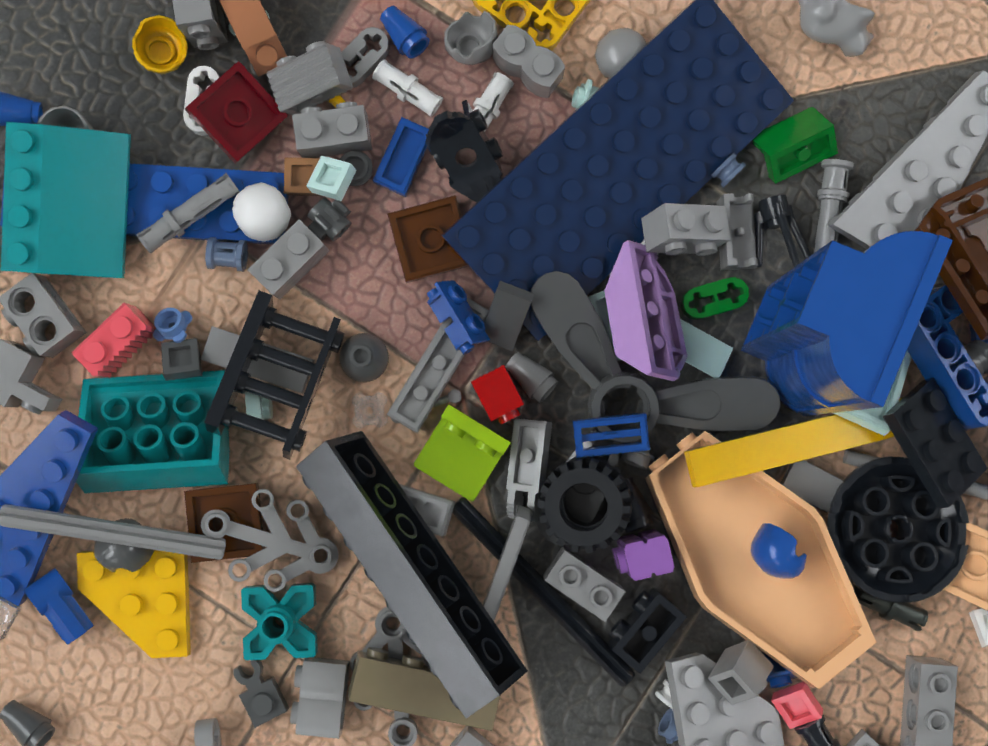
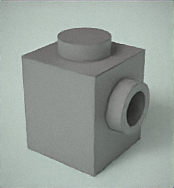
(741, 672)

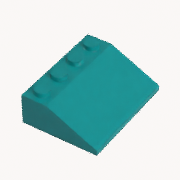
(65, 200)
(152, 433)

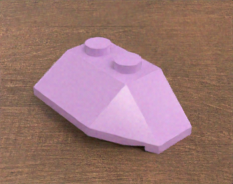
(644, 314)

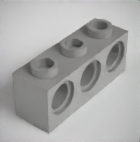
(928, 702)

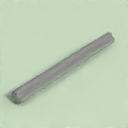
(111, 532)

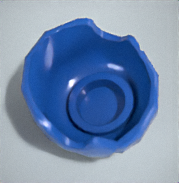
(775, 552)

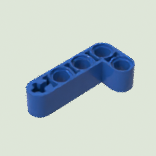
(943, 357)

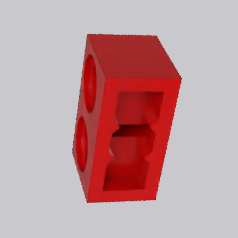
(498, 395)

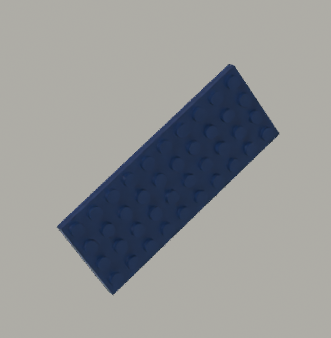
(625, 151)

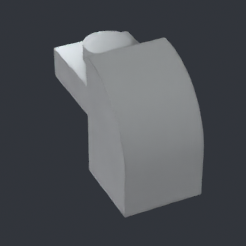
(17, 372)

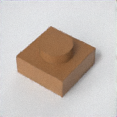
(297, 174)

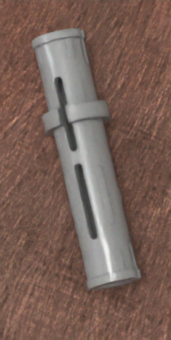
(182, 217)

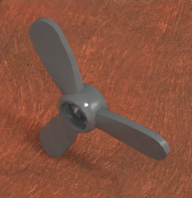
(700, 404)

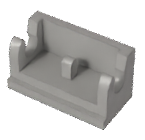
(741, 249)

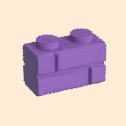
(643, 555)

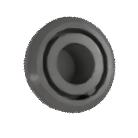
(363, 357)

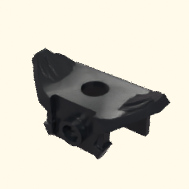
(465, 130)

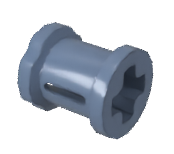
(226, 254)

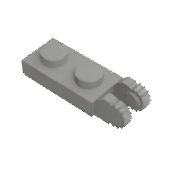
(527, 464)

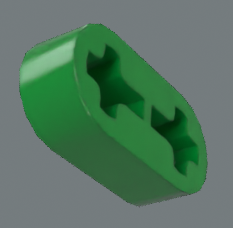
(712, 290)

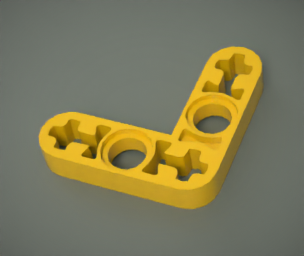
(544, 18)

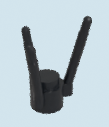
(778, 214)

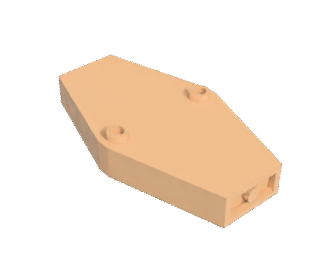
(800, 622)

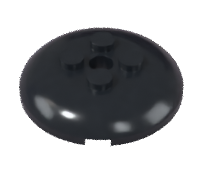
(928, 540)

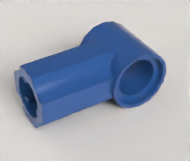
(55, 601)

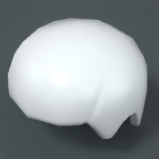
(261, 212)

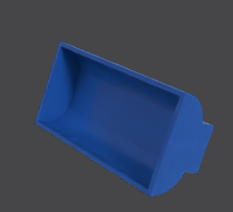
(845, 321)

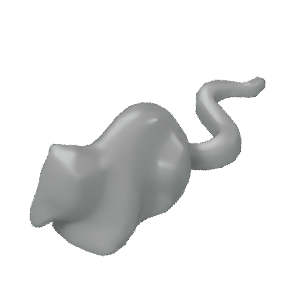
(837, 24)

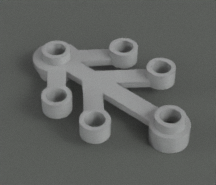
(276, 542)
(395, 648)

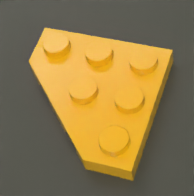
(145, 603)

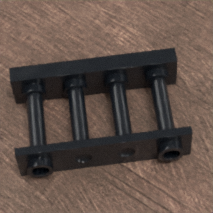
(250, 348)

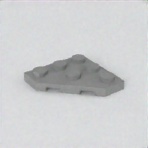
(708, 718)

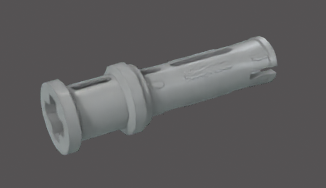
(832, 196)

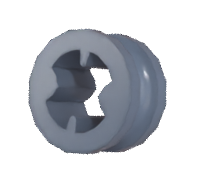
(728, 170)

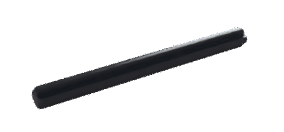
(545, 595)

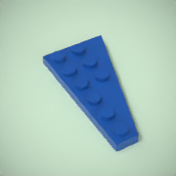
(44, 481)

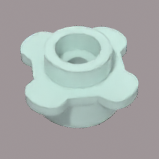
(582, 93)

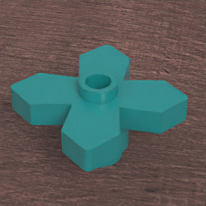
(294, 635)

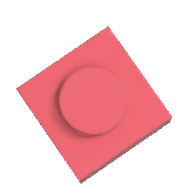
(797, 705)

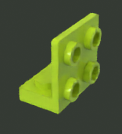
(461, 453)

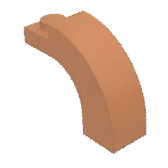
(254, 33)

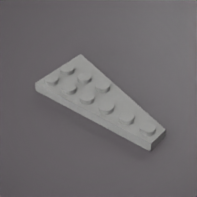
(921, 170)

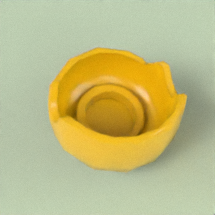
(159, 45)

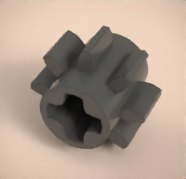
(329, 219)

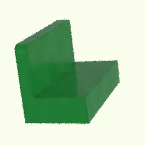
(796, 144)

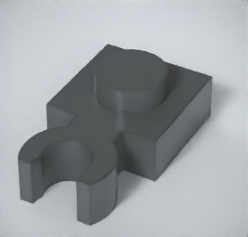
(262, 698)

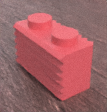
(114, 341)

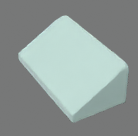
(704, 350)

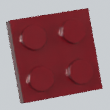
(236, 112)

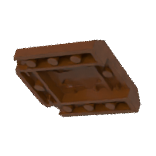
(965, 269)

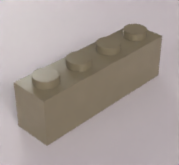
(410, 689)

